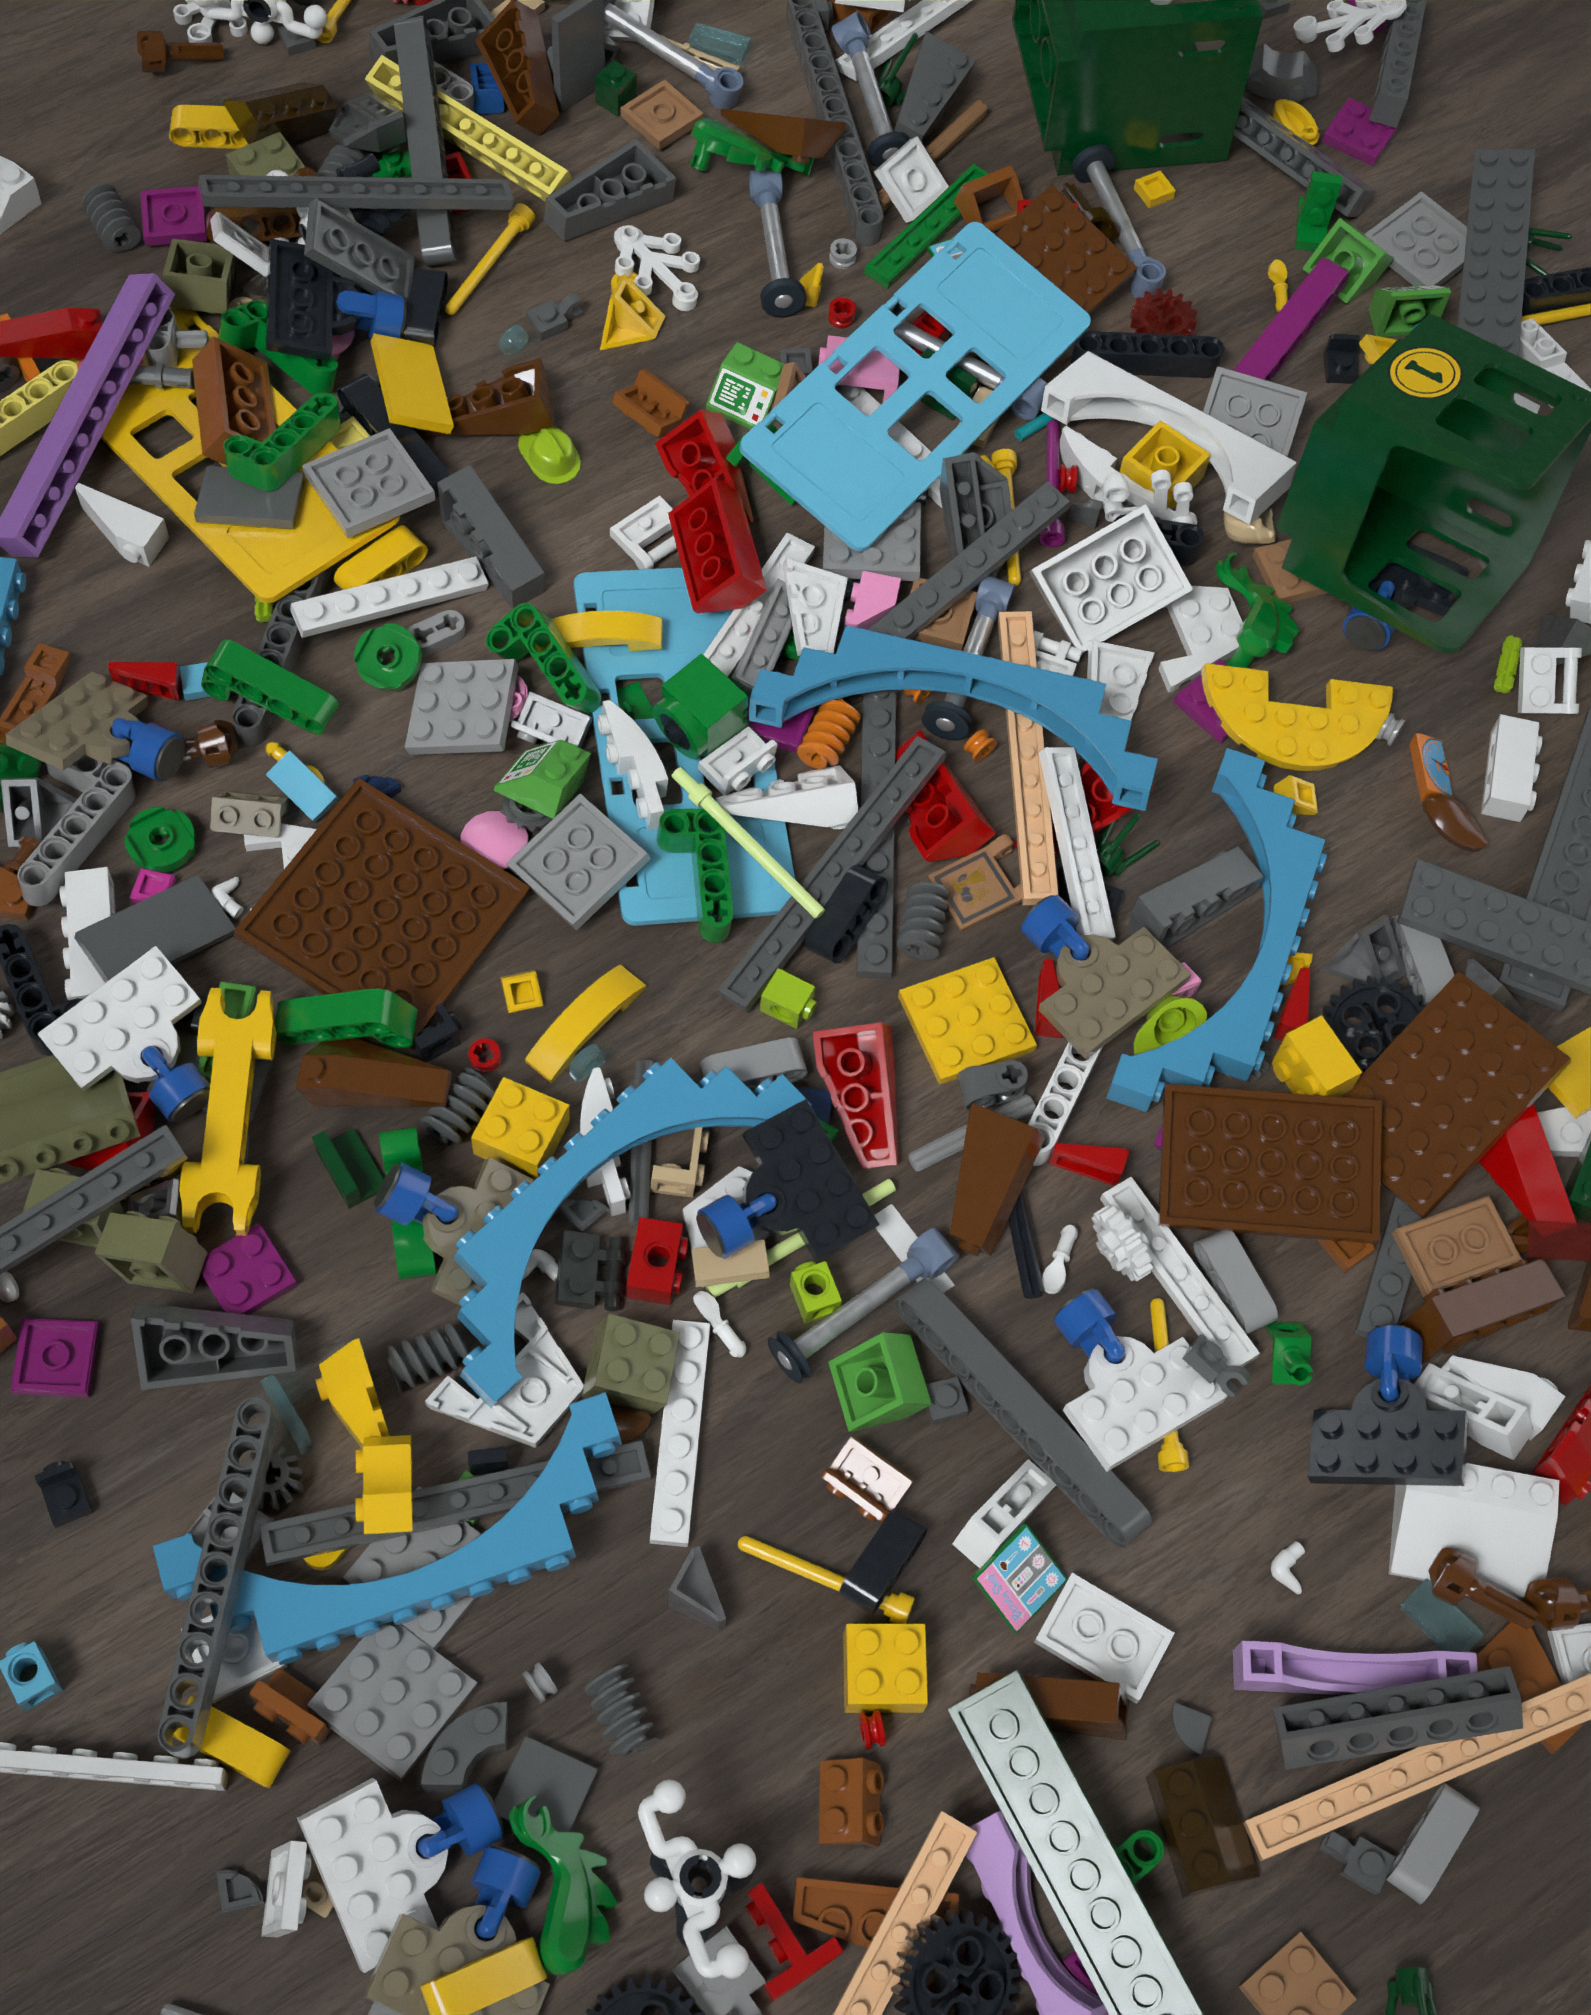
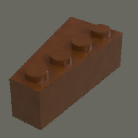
(520, 66)

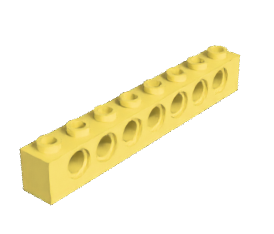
(478, 137)

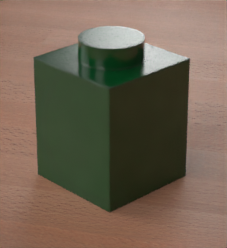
(615, 87)

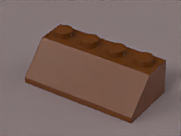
(231, 396)

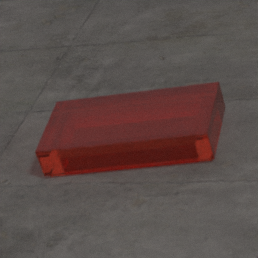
(1559, 1241)

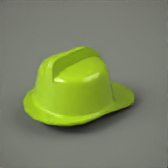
(550, 455)
(1169, 1022)

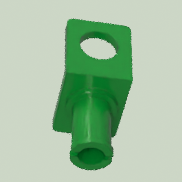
(1290, 1353)

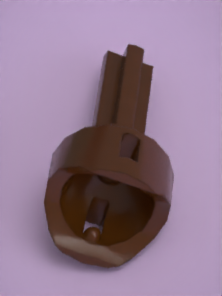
(157, 51)
(212, 743)
(1459, 1580)
(1560, 1605)

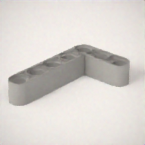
(103, 788)

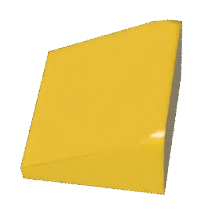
(812, 283)
(1301, 791)
(521, 991)

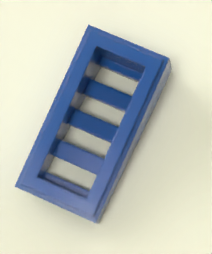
(486, 92)

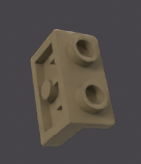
(248, 813)

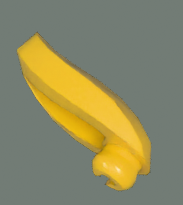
(1296, 119)

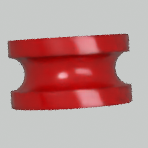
(841, 305)
(1067, 478)
(490, 1065)
(872, 1729)

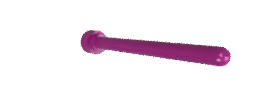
(1053, 534)

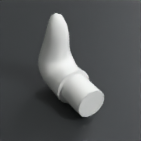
(220, 893)
(544, 1262)
(1283, 1562)

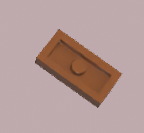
(986, 187)

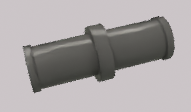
(163, 376)

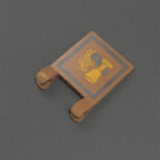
(978, 885)

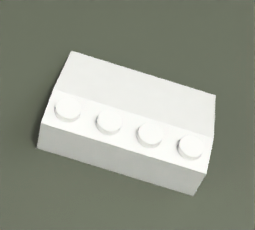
(1111, 579)
(1495, 1518)

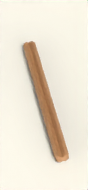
(947, 140)

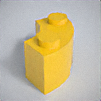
(386, 1484)

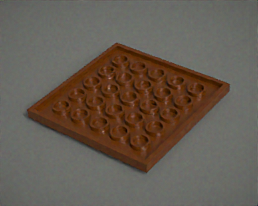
(382, 906)

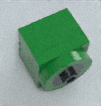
(700, 709)

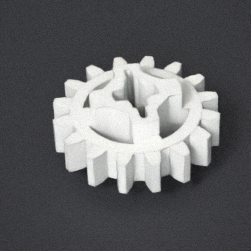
(1122, 1243)

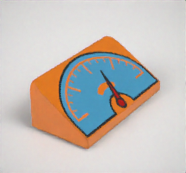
(1430, 766)

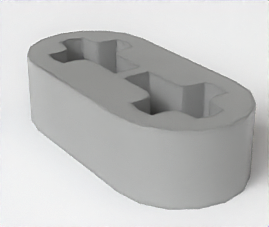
(435, 632)

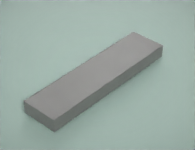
(766, 639)

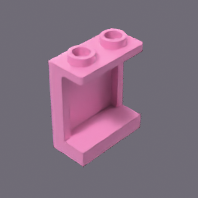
(873, 372)

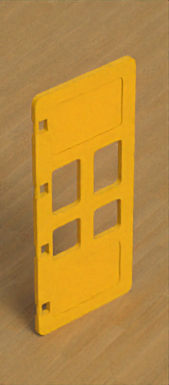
(262, 558)

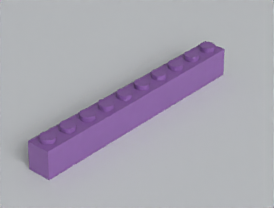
(83, 415)

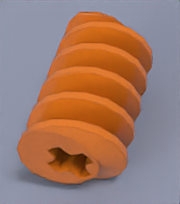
(828, 734)

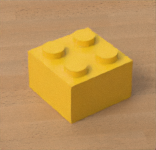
(1169, 451)
(1315, 1061)
(520, 1128)
(885, 1668)

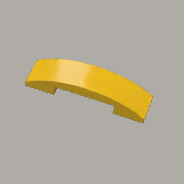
(611, 628)
(582, 1020)

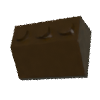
(293, 110)
(1201, 1825)

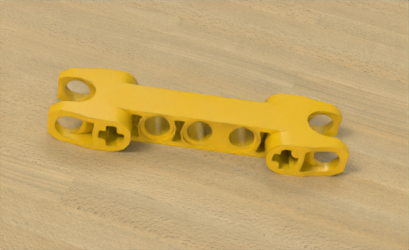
(222, 1172)

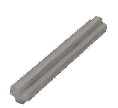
(954, 1141)

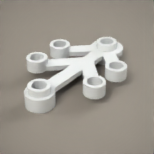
(1307, 27)
(202, 31)
(632, 240)
(1117, 490)

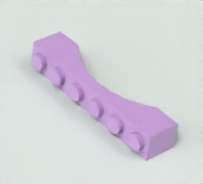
(1310, 1671)
(1007, 1885)

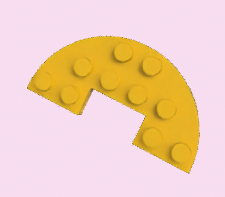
(1292, 733)

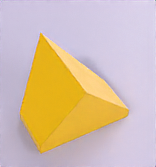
(630, 316)

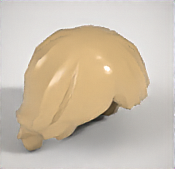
(1258, 532)

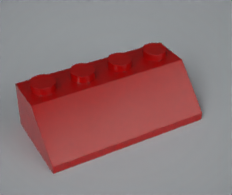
(716, 549)

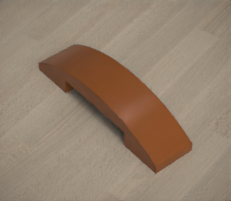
(40, 686)

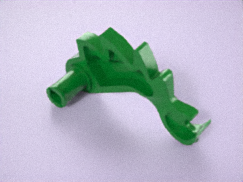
(739, 149)
(1267, 621)
(576, 1892)

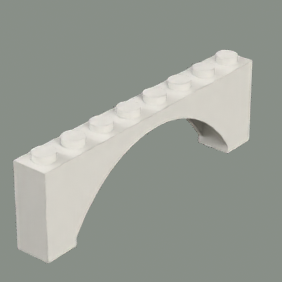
(1248, 469)

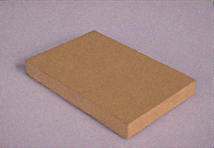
(1456, 1245)

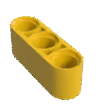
(204, 127)
(385, 558)
(239, 1747)
(485, 1980)

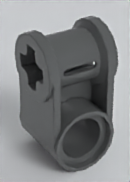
(991, 1084)

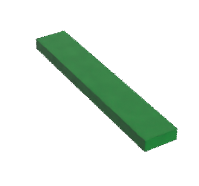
(920, 233)

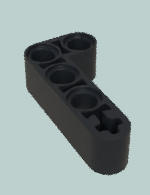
(29, 988)

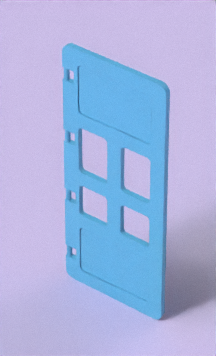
(845, 461)
(667, 880)

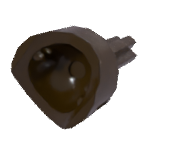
(1098, 216)

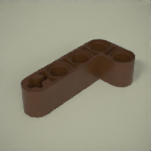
(267, 227)

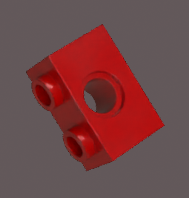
(653, 1240)

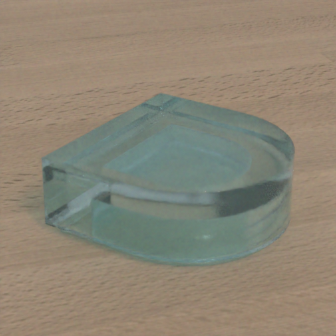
(585, 1061)

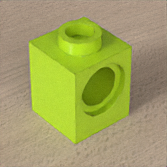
(788, 999)
(814, 1306)

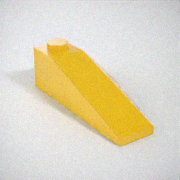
(352, 1392)

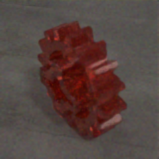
(1150, 310)

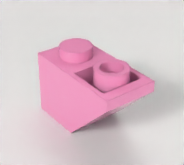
(873, 599)

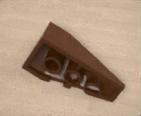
(789, 134)
(507, 406)
(369, 1076)

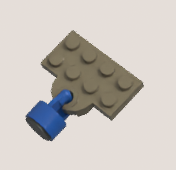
(100, 722)
(1101, 982)
(447, 1215)
(421, 1953)

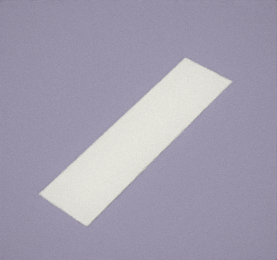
(900, 1237)

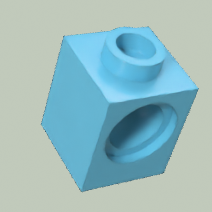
(41, 1687)

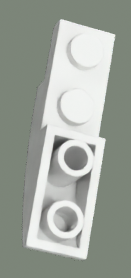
(1545, 352)
(1092, 465)
(636, 757)
(595, 1099)

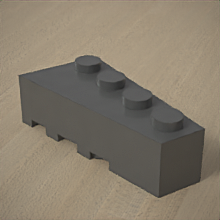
(451, 26)
(933, 87)
(609, 192)
(486, 533)
(1195, 897)
(208, 1346)

